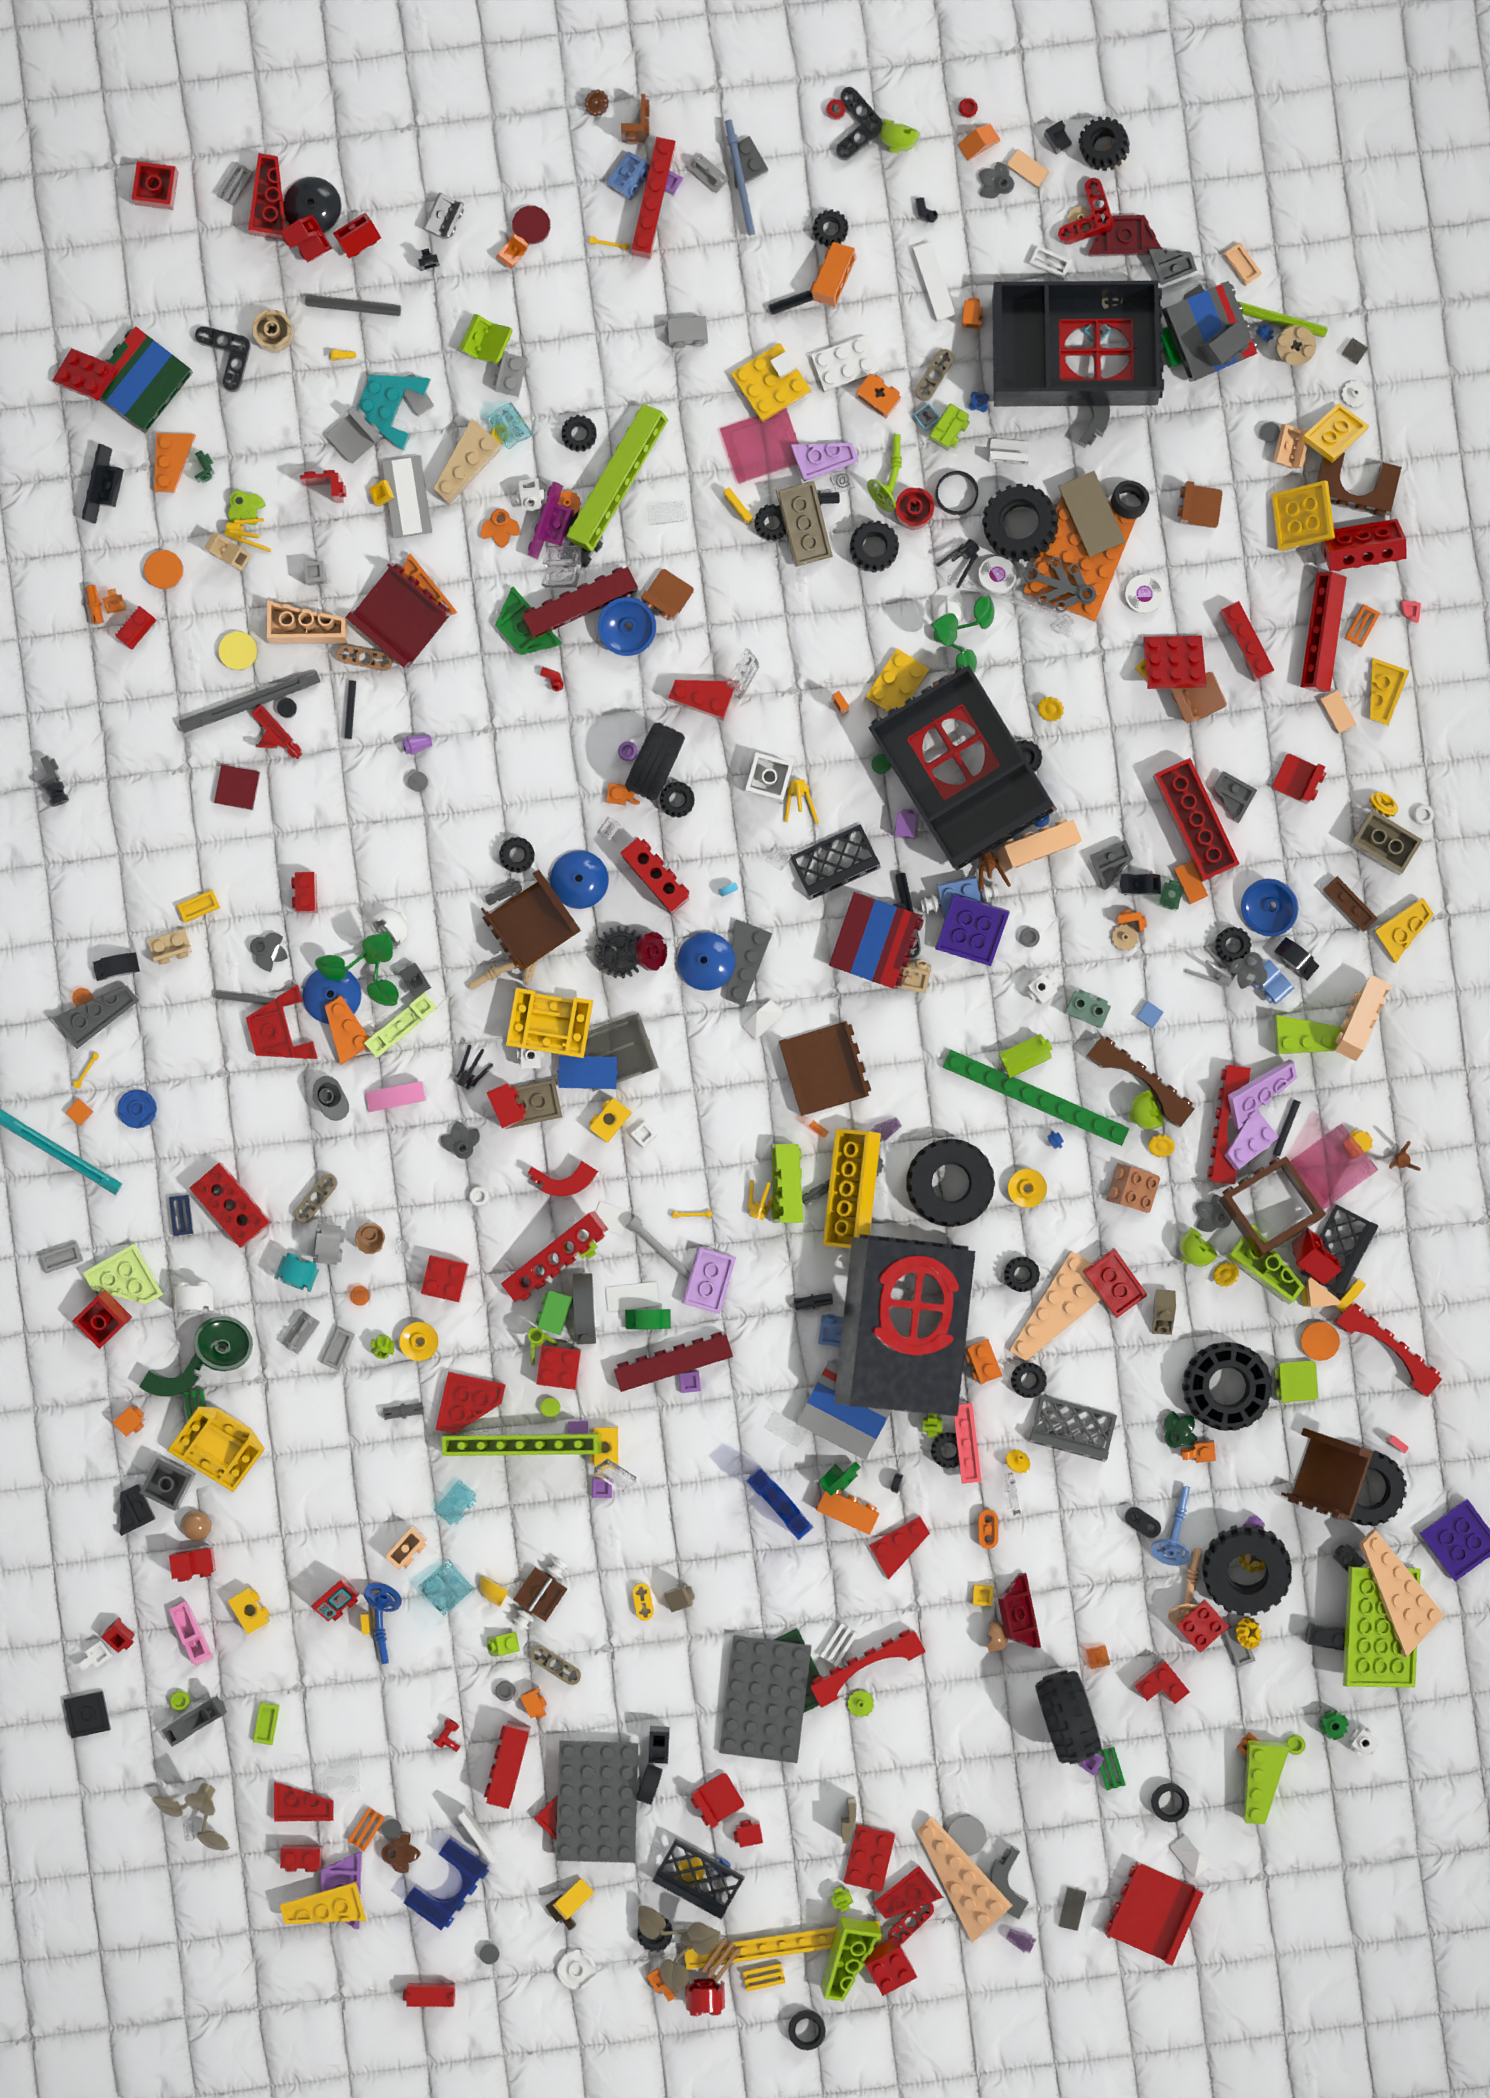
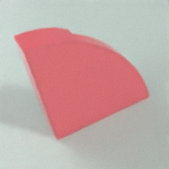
(1411, 610)

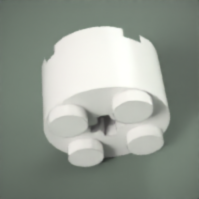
(194, 1298)

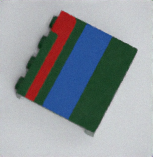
(144, 378)

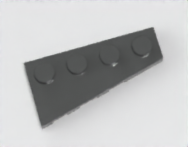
(749, 950)
(90, 1018)

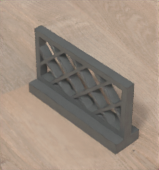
(1069, 1445)

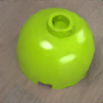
(898, 136)
(1145, 1111)
(1196, 1250)

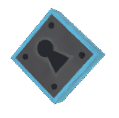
(1104, 331)
(926, 417)

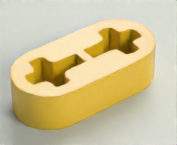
(1350, 1295)
(638, 1603)

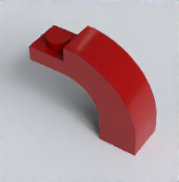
(575, 1183)

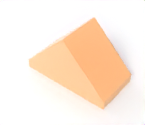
(1318, 1296)

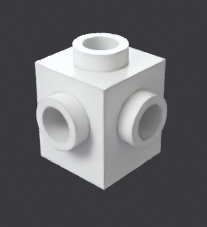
(530, 495)
(1042, 996)
(529, 1060)
(1358, 1736)

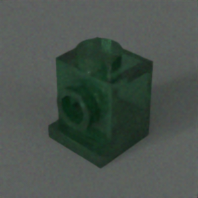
(1168, 902)

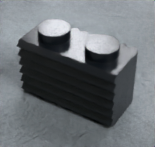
(1325, 1637)

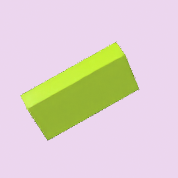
(266, 1723)

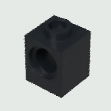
(1357, 1561)

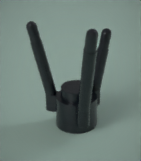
(967, 551)
(467, 1079)

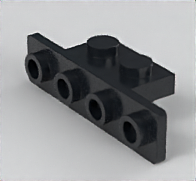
(103, 484)

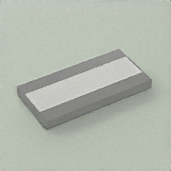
(410, 505)

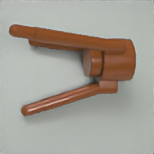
(987, 864)
(1403, 1160)

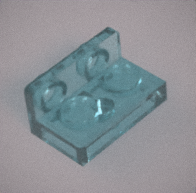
(509, 425)
(455, 1503)

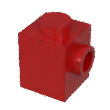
(748, 1833)

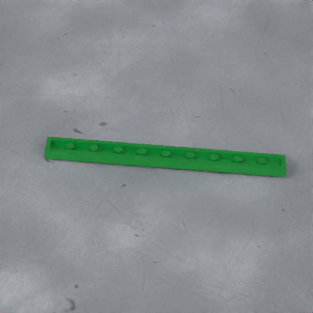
(1036, 1097)

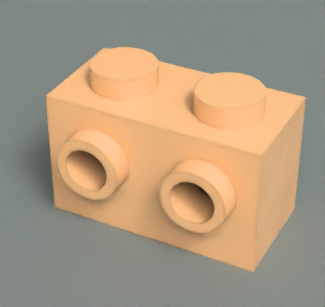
(402, 1552)

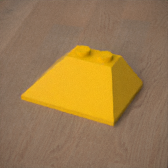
(549, 1023)
(217, 1446)

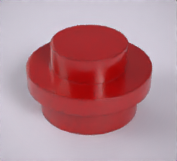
(968, 107)

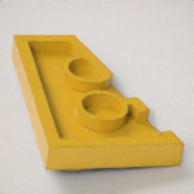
(1385, 690)
(1402, 928)

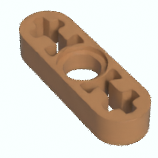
(349, 660)

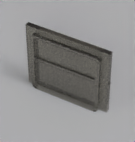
(627, 1042)

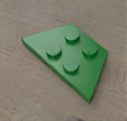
(514, 630)

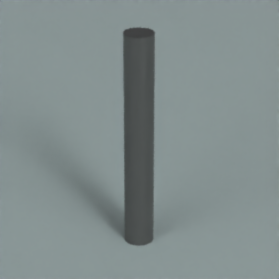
(243, 997)

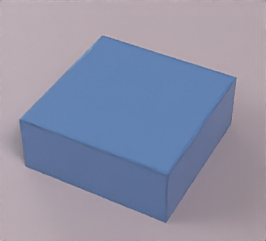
(1150, 1014)

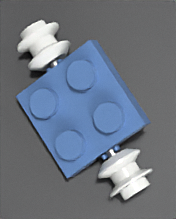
(965, 887)

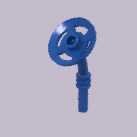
(380, 1602)

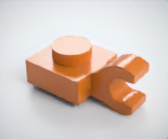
(1202, 1452)
(658, 1984)

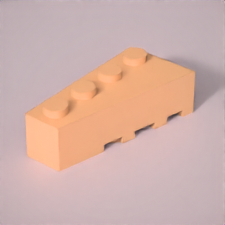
(1037, 846)
(1361, 1017)

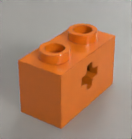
(882, 405)

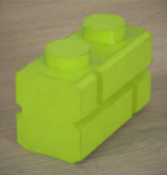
(949, 426)

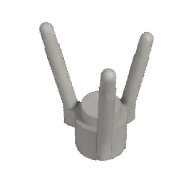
(1223, 974)

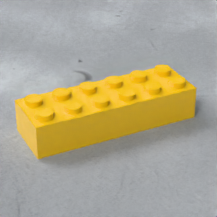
(851, 1186)

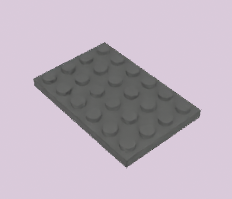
(765, 1698)
(597, 1801)

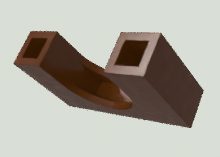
(1378, 501)

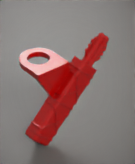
(275, 733)

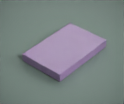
(708, 1280)

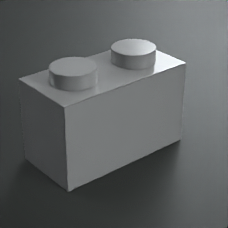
(687, 331)

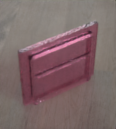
(760, 446)
(1333, 1166)

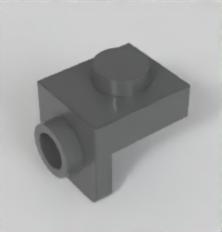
(51, 768)
(415, 980)

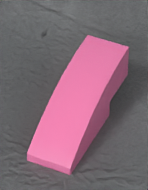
(395, 1096)
(190, 1633)

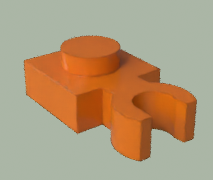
(619, 794)

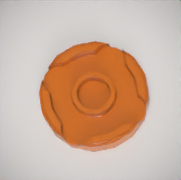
(163, 569)
(1320, 1341)

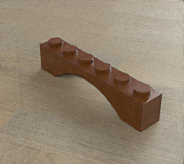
(1173, 1107)

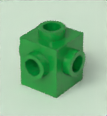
(1326, 1724)

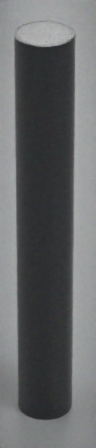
(350, 709)
(1286, 1128)

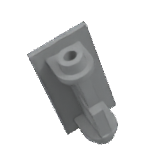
(708, 172)
(300, 1332)

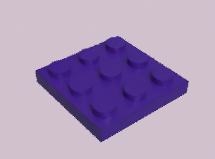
(972, 929)
(1459, 1539)

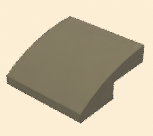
(847, 1823)

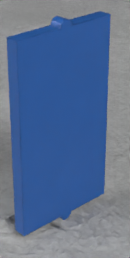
(587, 1072)

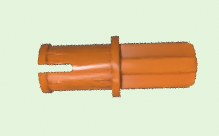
(94, 604)

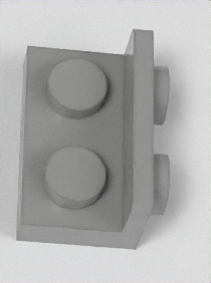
(510, 374)

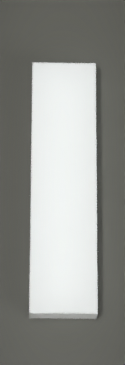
(934, 281)

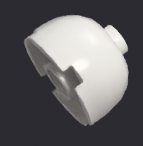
(392, 922)

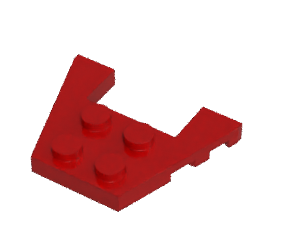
(271, 1031)

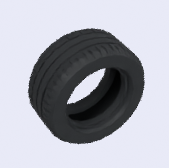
(654, 761)

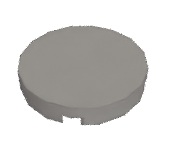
(968, 1834)

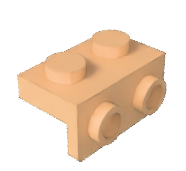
(1290, 448)

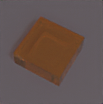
(818, 1129)

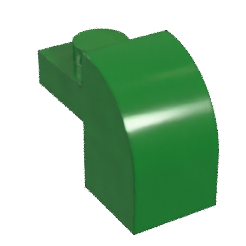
(648, 1319)

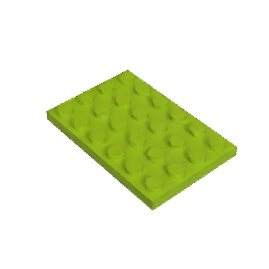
(1371, 1647)

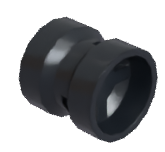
(56, 794)

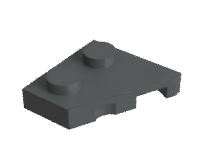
(751, 161)
(1110, 862)

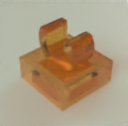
(114, 602)
(1098, 1656)

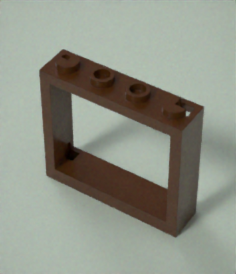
(1244, 1226)

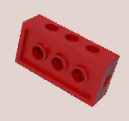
(1365, 538)
(640, 848)
(244, 1204)

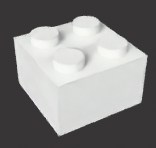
(769, 777)

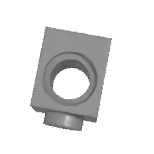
(315, 573)

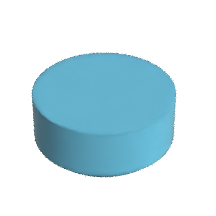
(728, 889)

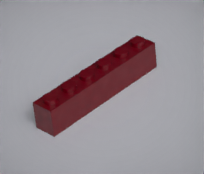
(579, 603)
(668, 1364)

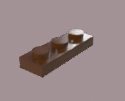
(1350, 904)

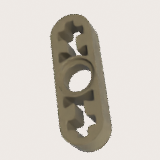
(937, 360)
(311, 1213)
(540, 1660)

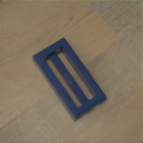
(181, 1215)

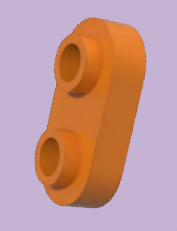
(989, 1528)

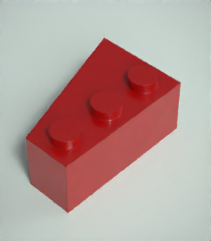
(703, 696)

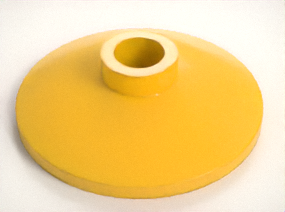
(1034, 1180)
(411, 1348)

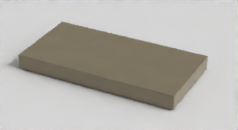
(1091, 514)
(804, 523)

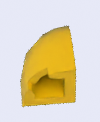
(492, 1591)

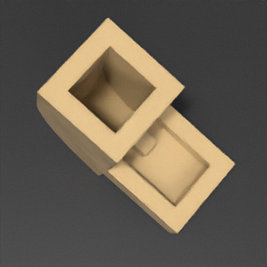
(227, 551)

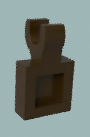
(569, 1923)

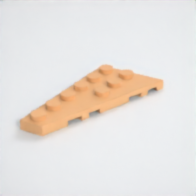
(1060, 1306)
(1402, 1597)
(969, 1889)

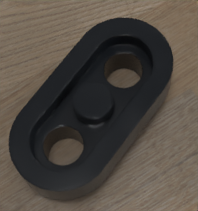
(1142, 1522)

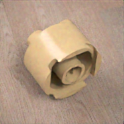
(278, 321)
(1306, 348)

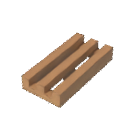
(711, 1973)

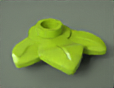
(247, 508)

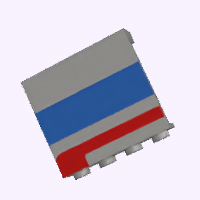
(843, 1425)

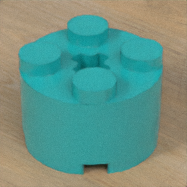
(296, 1272)

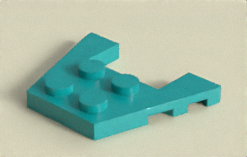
(382, 400)

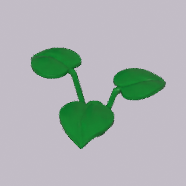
(947, 625)
(376, 949)

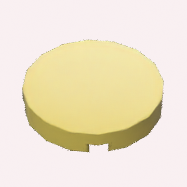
(238, 650)

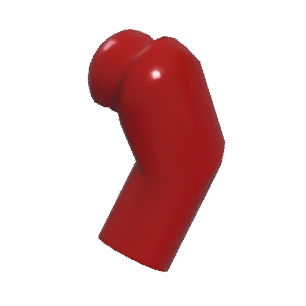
(555, 678)

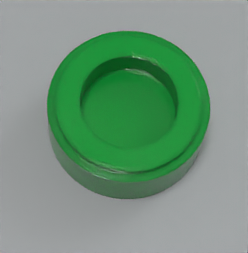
(880, 764)

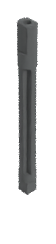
(249, 701)

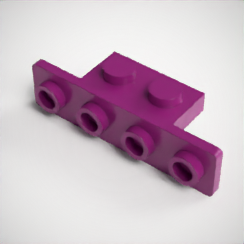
(552, 523)

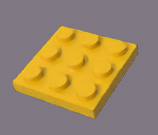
(764, 387)
(1303, 516)

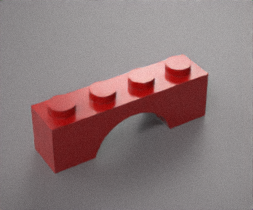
(1251, 648)

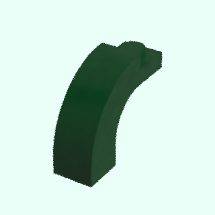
(162, 1386)

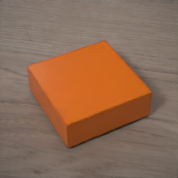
(79, 1112)

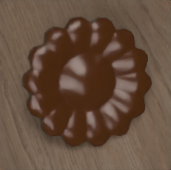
(596, 102)

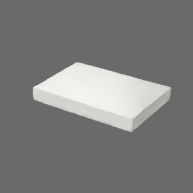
(478, 1835)

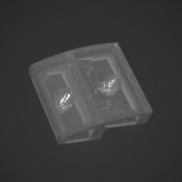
(562, 566)
(743, 673)

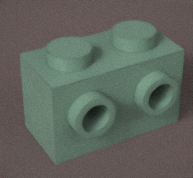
(1088, 1009)

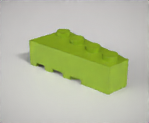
(1267, 1270)
(849, 1950)

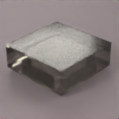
(1354, 351)

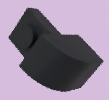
(1140, 884)
(1297, 958)
(116, 966)
(659, 1744)

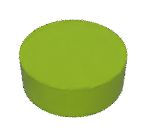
(550, 1407)
(180, 1700)
(1296, 1744)

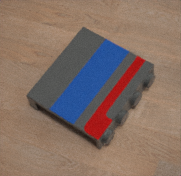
(1197, 320)

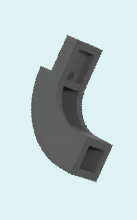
(1099, 424)
(584, 1308)
(194, 1720)
(999, 1878)

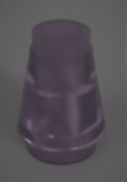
(887, 1128)
(1021, 1940)

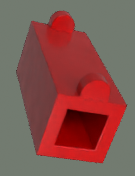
(429, 1995)

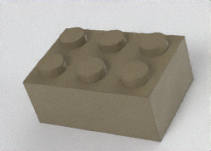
(1385, 842)

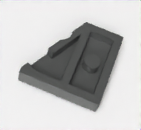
(1171, 264)
(1234, 794)

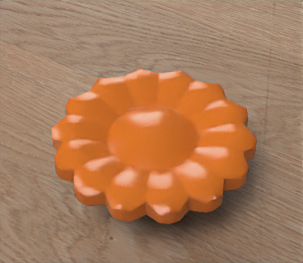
(570, 500)

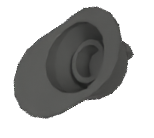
(330, 1098)

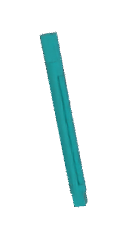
(59, 1153)

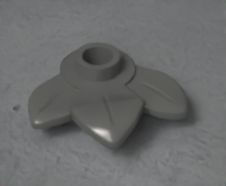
(993, 179)
(271, 952)
(1249, 973)
(461, 1137)
(1209, 1213)

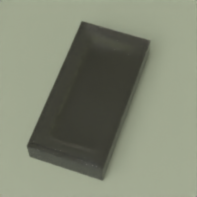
(1072, 1908)

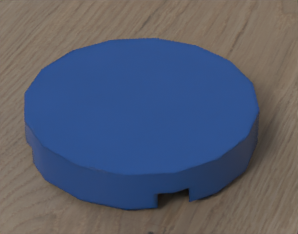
(137, 1109)

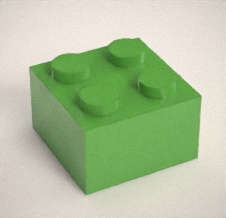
(554, 1312)

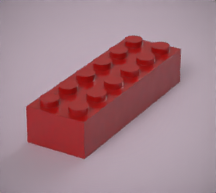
(1195, 819)

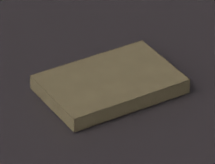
(540, 1102)

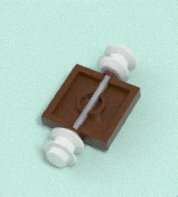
(540, 1594)

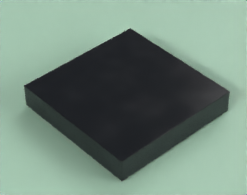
(87, 1714)

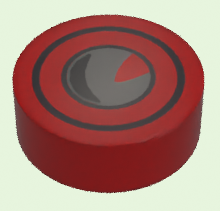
(836, 109)

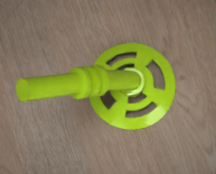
(883, 493)

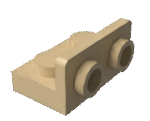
(169, 946)
(916, 976)

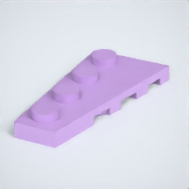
(1259, 1092)

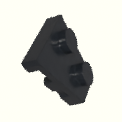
(134, 1509)

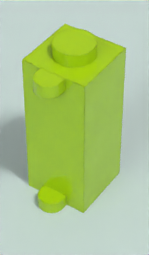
(1026, 1055)

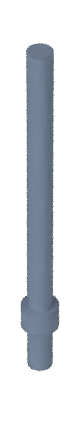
(732, 141)

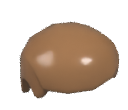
(369, 1238)
(196, 1525)
(997, 1634)

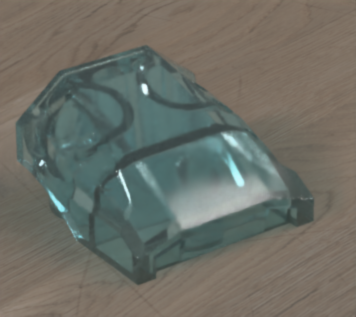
(445, 1587)

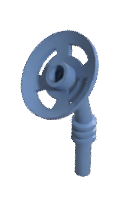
(1172, 1544)

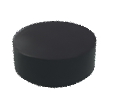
(287, 708)
(896, 1484)

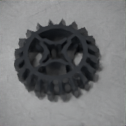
(606, 943)

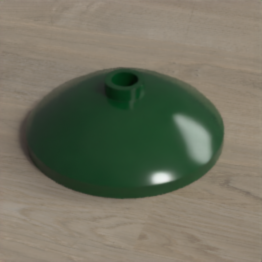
(225, 1334)

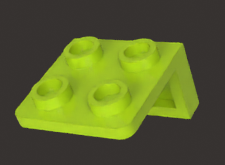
(485, 340)
(1296, 1381)

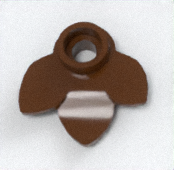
(403, 1853)

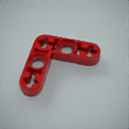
(1094, 220)

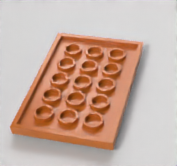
(1069, 548)

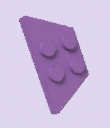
(343, 1873)

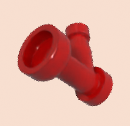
(443, 1739)

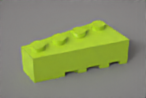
(1303, 1036)
(786, 1184)
(1262, 1775)

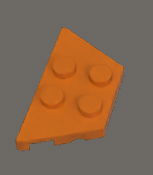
(413, 568)

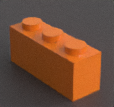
(833, 274)
(848, 1511)

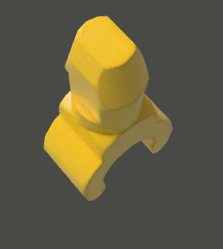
(340, 355)

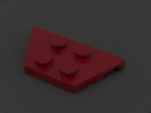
(1127, 237)
(1018, 1613)

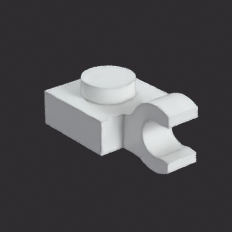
(96, 1654)

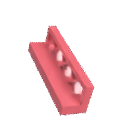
(967, 1444)

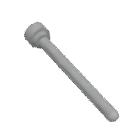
(636, 1226)

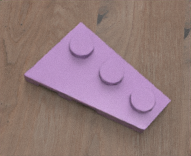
(821, 459)
(1250, 1141)

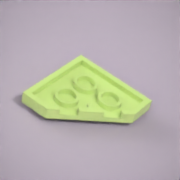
(125, 1277)

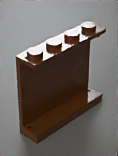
(531, 923)
(824, 1068)
(1330, 1475)

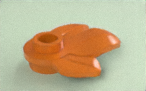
(500, 530)

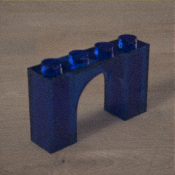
(780, 1502)
(439, 1910)

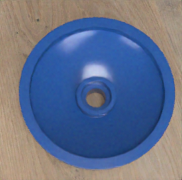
(613, 631)
(584, 893)
(1260, 914)
(719, 962)
(316, 992)

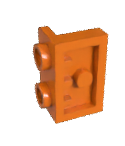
(983, 1361)

